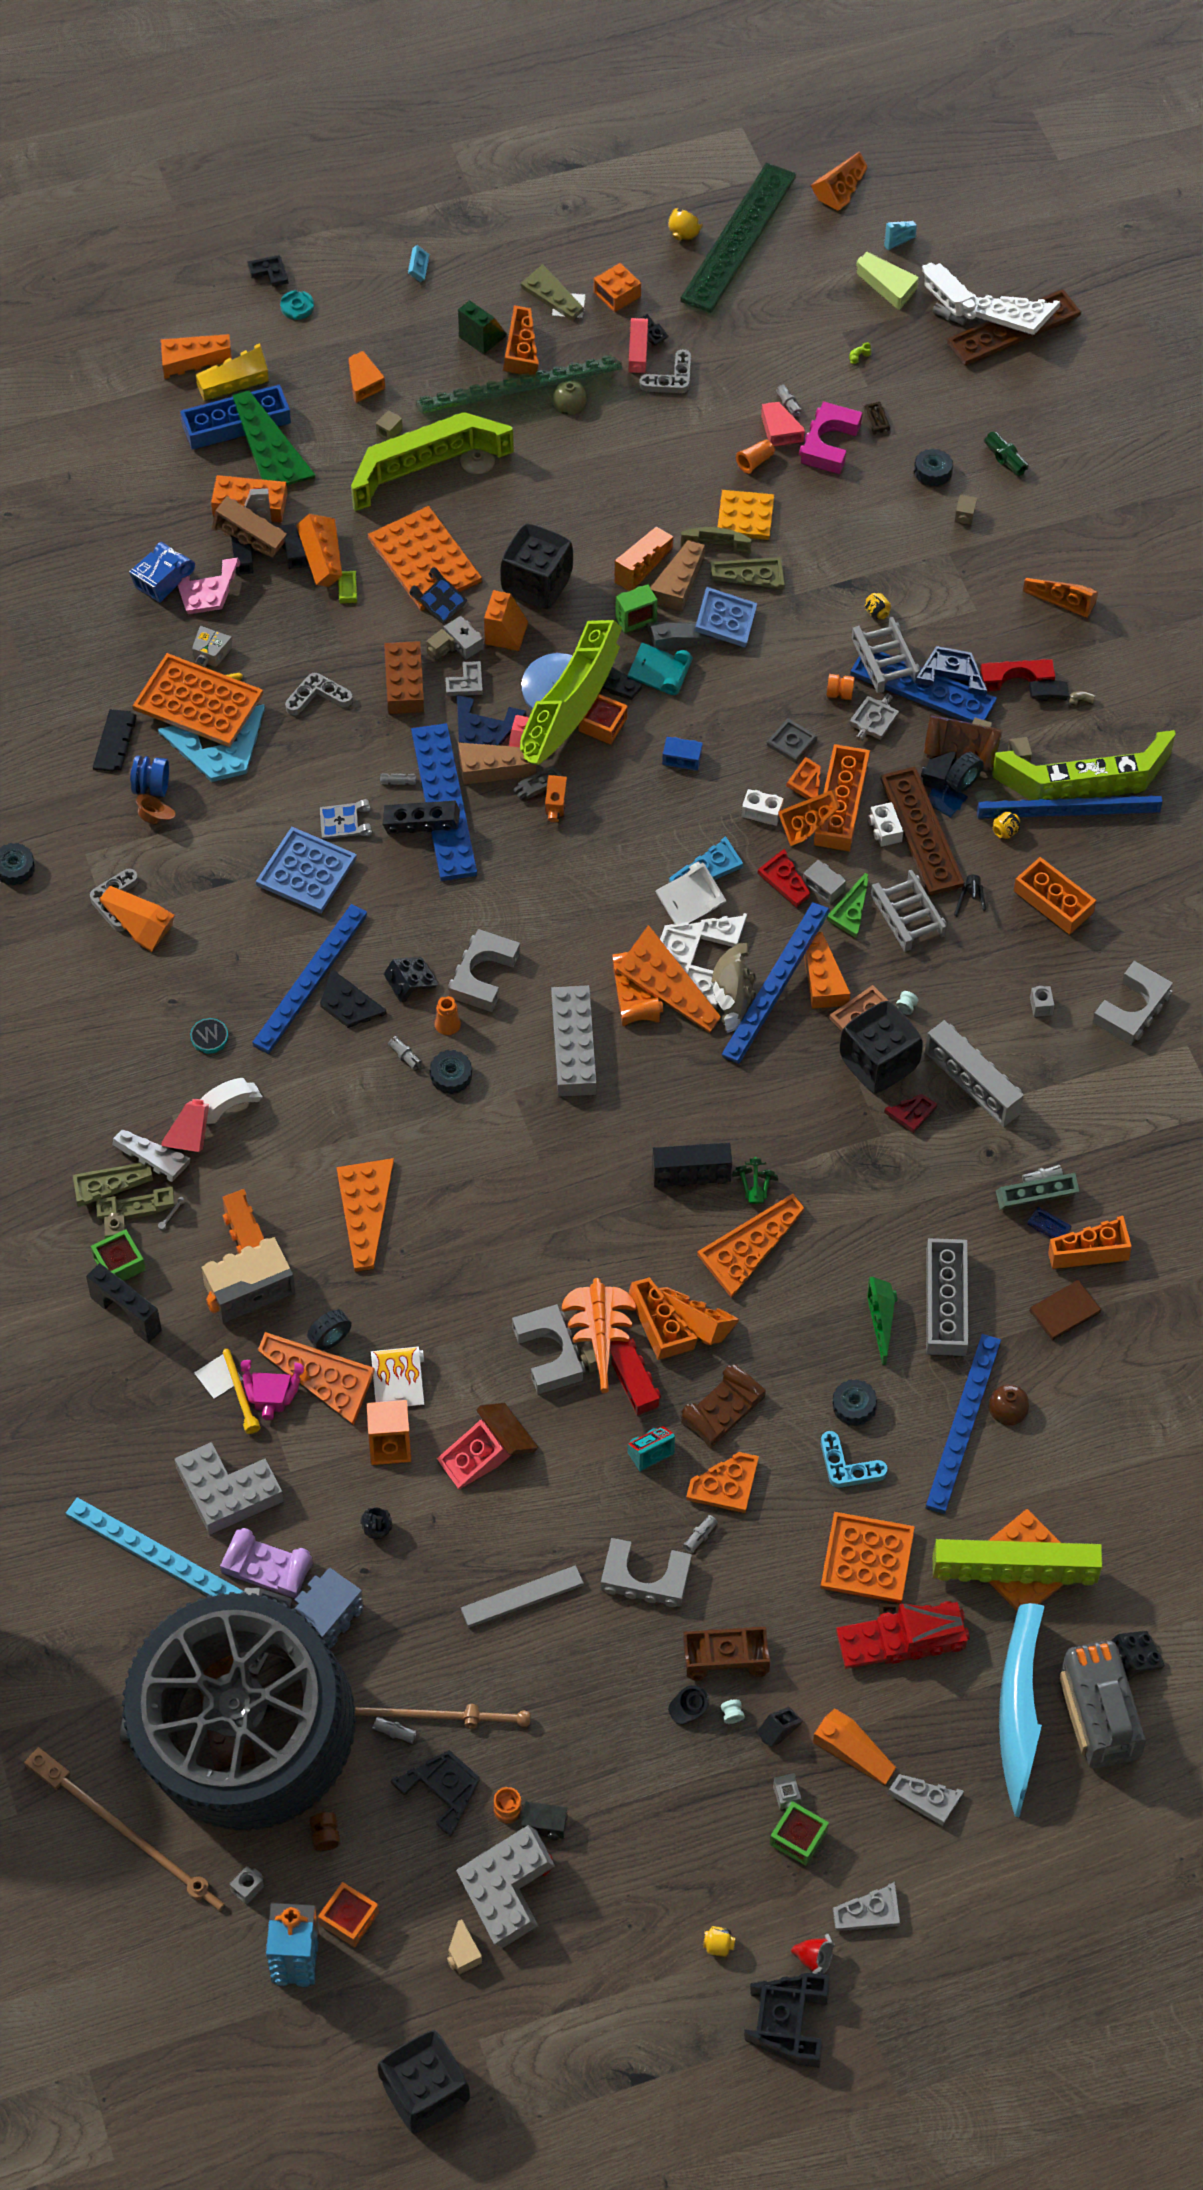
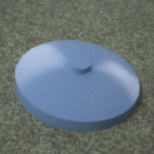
(542, 676)

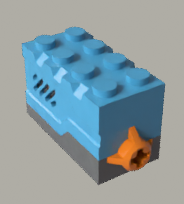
(292, 1944)

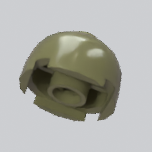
(569, 397)

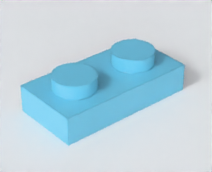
(418, 263)

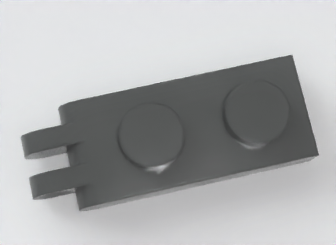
(536, 783)

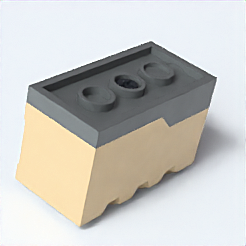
(247, 1280)

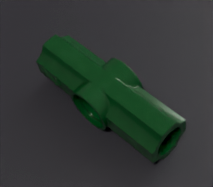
(1006, 453)

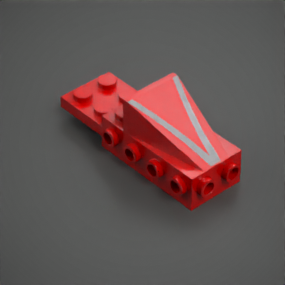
(904, 1635)

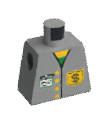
(210, 647)

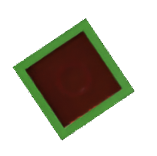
(636, 608)
(119, 1255)
(799, 1833)

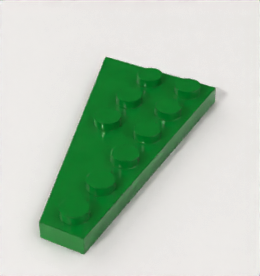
(270, 448)

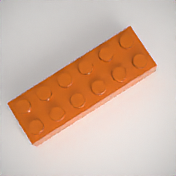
(847, 779)

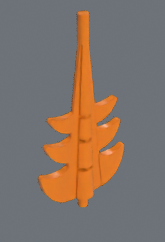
(599, 1317)

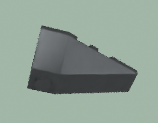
(676, 635)

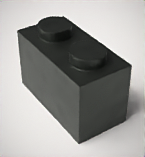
(545, 1819)

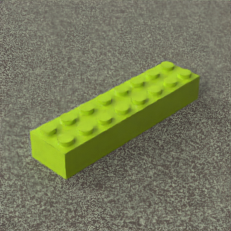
(1017, 1561)

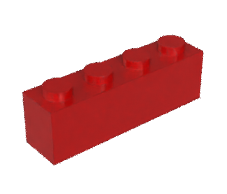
(633, 1376)

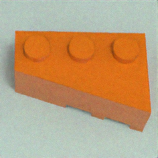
(241, 1220)

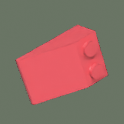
(473, 1455)

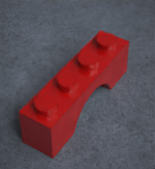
(996, 674)

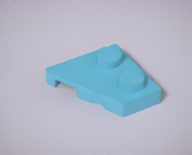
(899, 233)

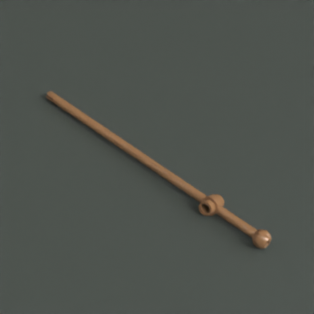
(470, 1716)

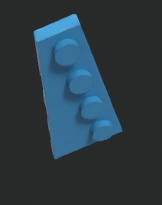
(719, 861)

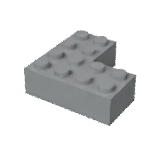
(224, 1497)
(496, 1880)

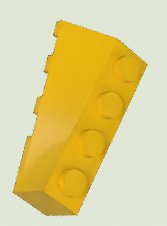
(233, 374)

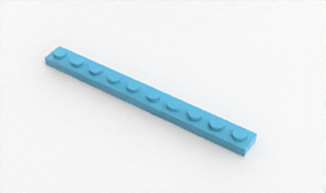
(148, 1549)

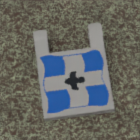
(343, 821)

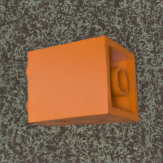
(504, 622)
(388, 1432)

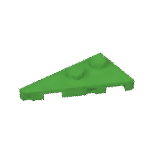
(849, 910)

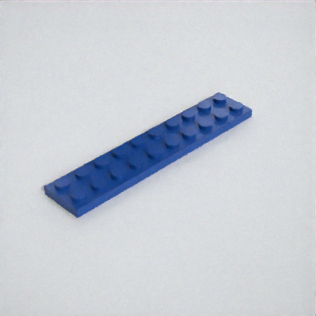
(441, 783)

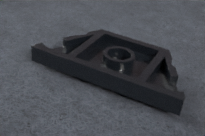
(348, 1002)

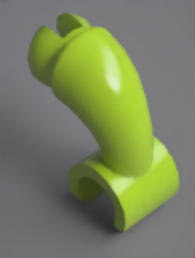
(854, 354)

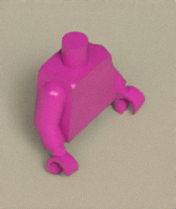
(269, 1390)

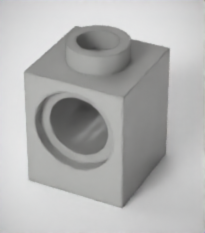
(1039, 1007)
(244, 1893)

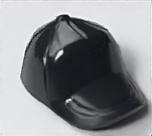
(688, 1704)

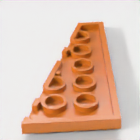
(328, 1376)

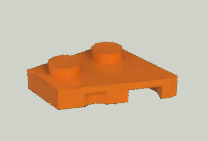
(805, 779)

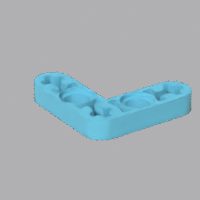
(846, 1471)

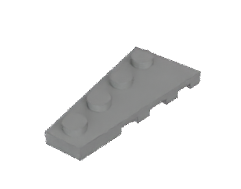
(148, 1152)

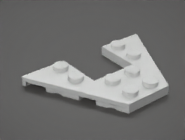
(684, 939)

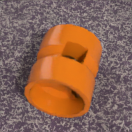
(840, 687)
(507, 1805)

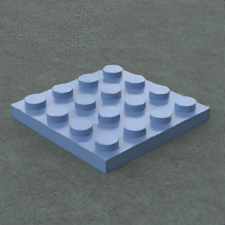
(306, 869)

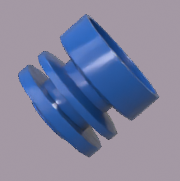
(146, 775)

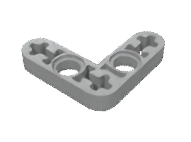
(677, 378)
(317, 688)
(116, 880)

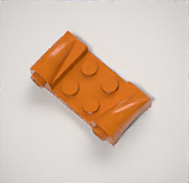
(633, 1000)

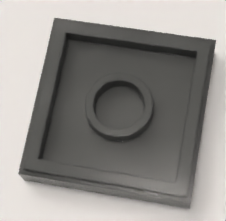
(791, 740)

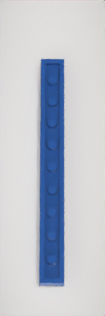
(1070, 807)
(309, 979)
(775, 983)
(963, 1424)

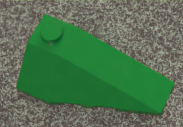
(881, 1305)

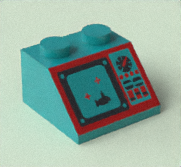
(651, 1447)

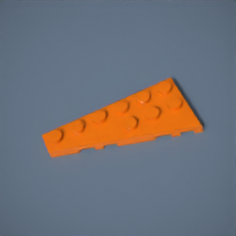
(659, 973)
(364, 1203)
(743, 1249)

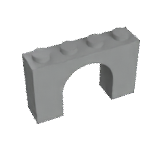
(483, 947)
(1130, 1025)
(550, 1323)
(667, 1590)

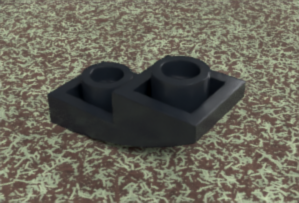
(655, 331)
(1045, 689)

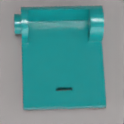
(660, 668)

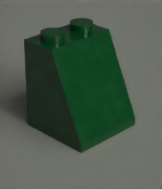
(479, 327)

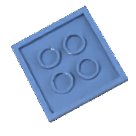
(725, 617)

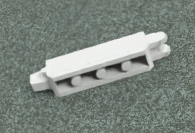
(949, 290)

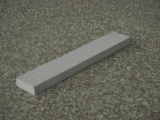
(522, 1596)

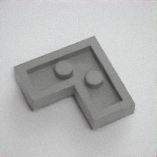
(468, 684)

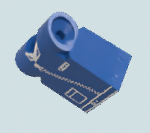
(161, 571)

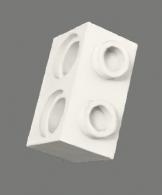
(758, 807)
(889, 823)

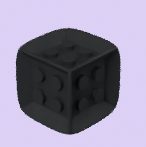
(536, 566)
(881, 1046)
(423, 2081)

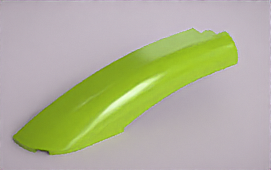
(573, 693)

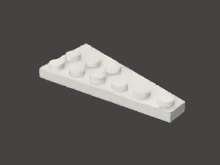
(1015, 312)

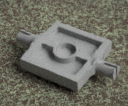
(874, 717)

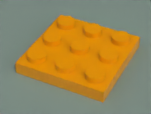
(746, 513)

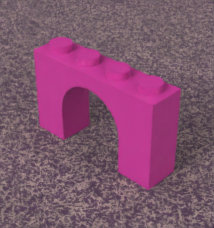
(829, 418)

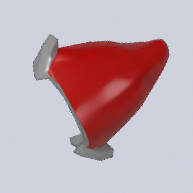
(815, 1953)

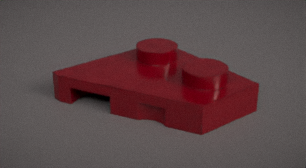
(912, 1112)

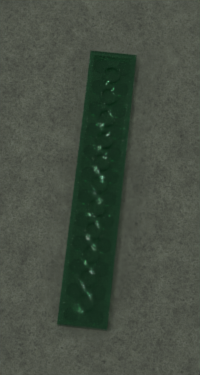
(738, 238)
(523, 383)

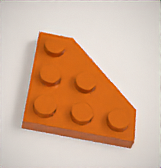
(725, 1484)

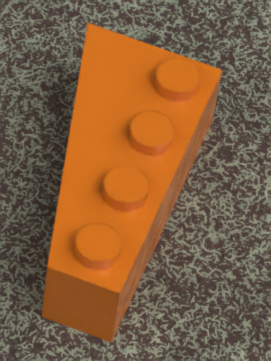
(194, 353)
(642, 558)
(823, 976)

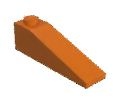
(838, 184)
(1068, 596)
(806, 817)
(141, 918)
(704, 1322)
(848, 1742)

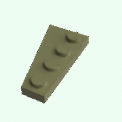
(755, 572)

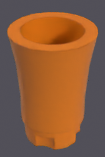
(754, 455)
(447, 1018)

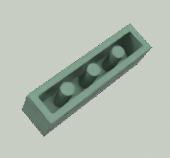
(1037, 1191)

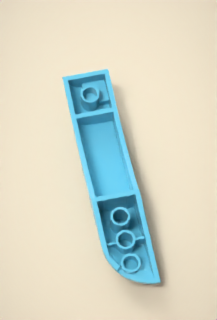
(1017, 1710)

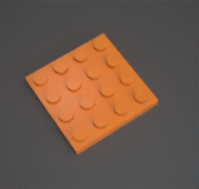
(1025, 1529)
(867, 1557)

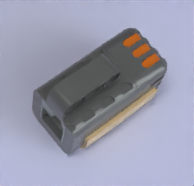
(1101, 1705)

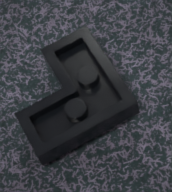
(269, 266)

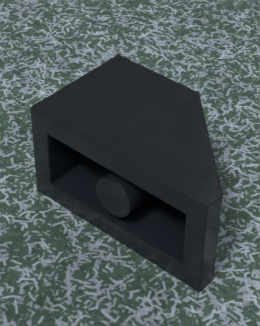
(937, 770)
(779, 1726)

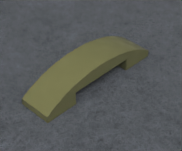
(717, 536)
(137, 1206)

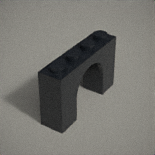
(292, 546)
(109, 1288)

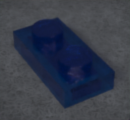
(1048, 1224)

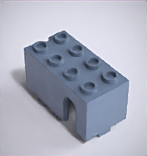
(330, 1605)

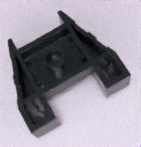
(782, 2017)

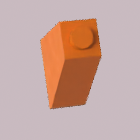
(364, 377)

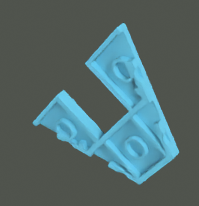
(218, 761)

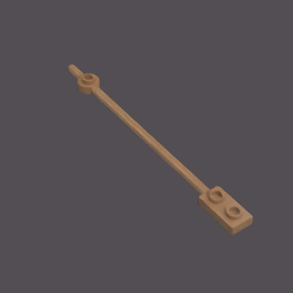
(57, 1775)

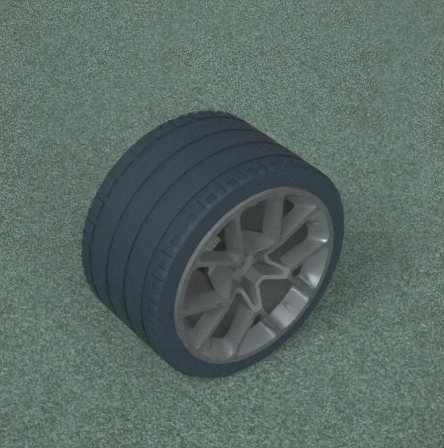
(235, 1706)

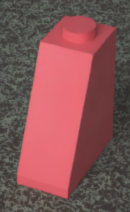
(638, 345)
(781, 425)
(189, 1127)

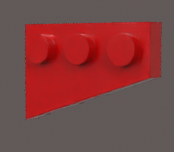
(783, 877)

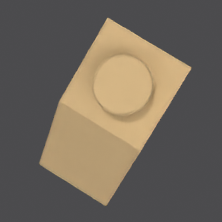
(462, 1950)

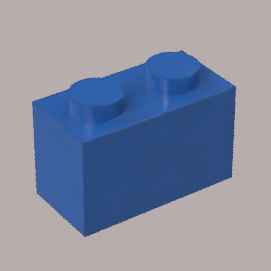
(682, 753)

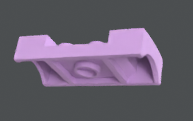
(266, 1564)

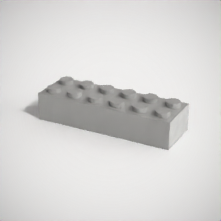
(573, 1041)
(974, 1073)
(946, 1297)

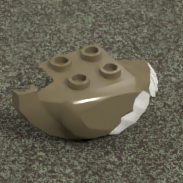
(733, 985)

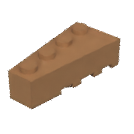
(247, 527)
(679, 576)
(492, 763)

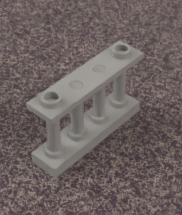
(873, 666)
(897, 923)

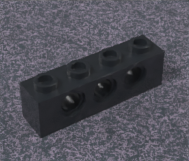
(407, 817)

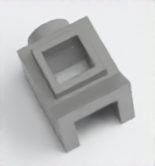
(786, 1791)

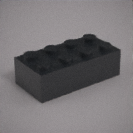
(692, 1164)

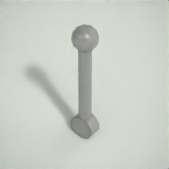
(162, 1225)

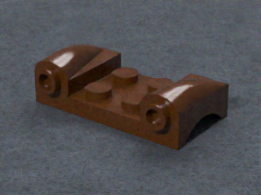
(961, 737)
(723, 1406)
(726, 1650)

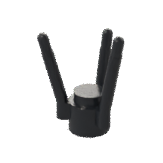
(973, 886)

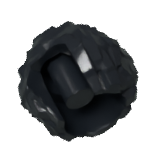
(376, 1523)

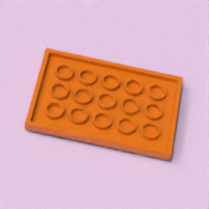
(419, 544)
(198, 700)

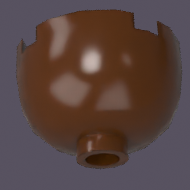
(1009, 1404)

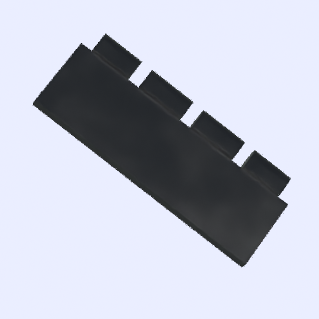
(114, 740)

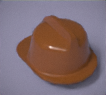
(152, 809)

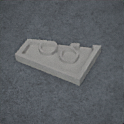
(259, 503)
(928, 1799)
(870, 1911)

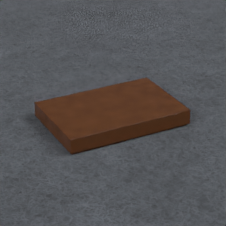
(1065, 1310)
(507, 1428)

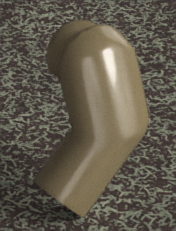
(1081, 695)

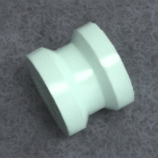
(906, 1002)
(732, 1711)

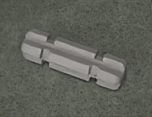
(398, 779)

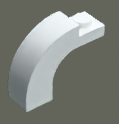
(228, 1095)

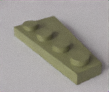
(550, 291)
(106, 1182)

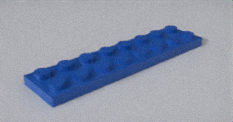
(944, 695)

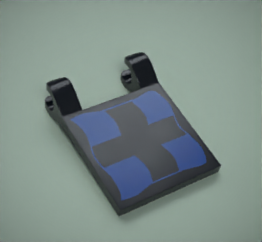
(440, 598)

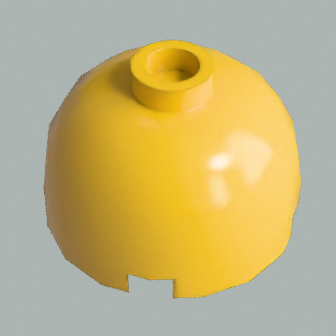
(684, 225)

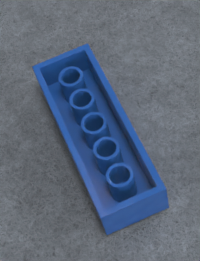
(220, 419)

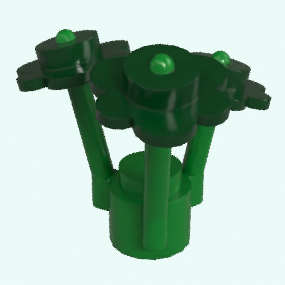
(755, 1195)

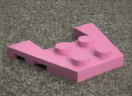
(208, 593)

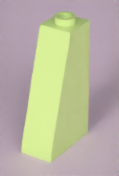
(887, 279)

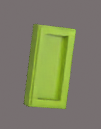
(347, 587)

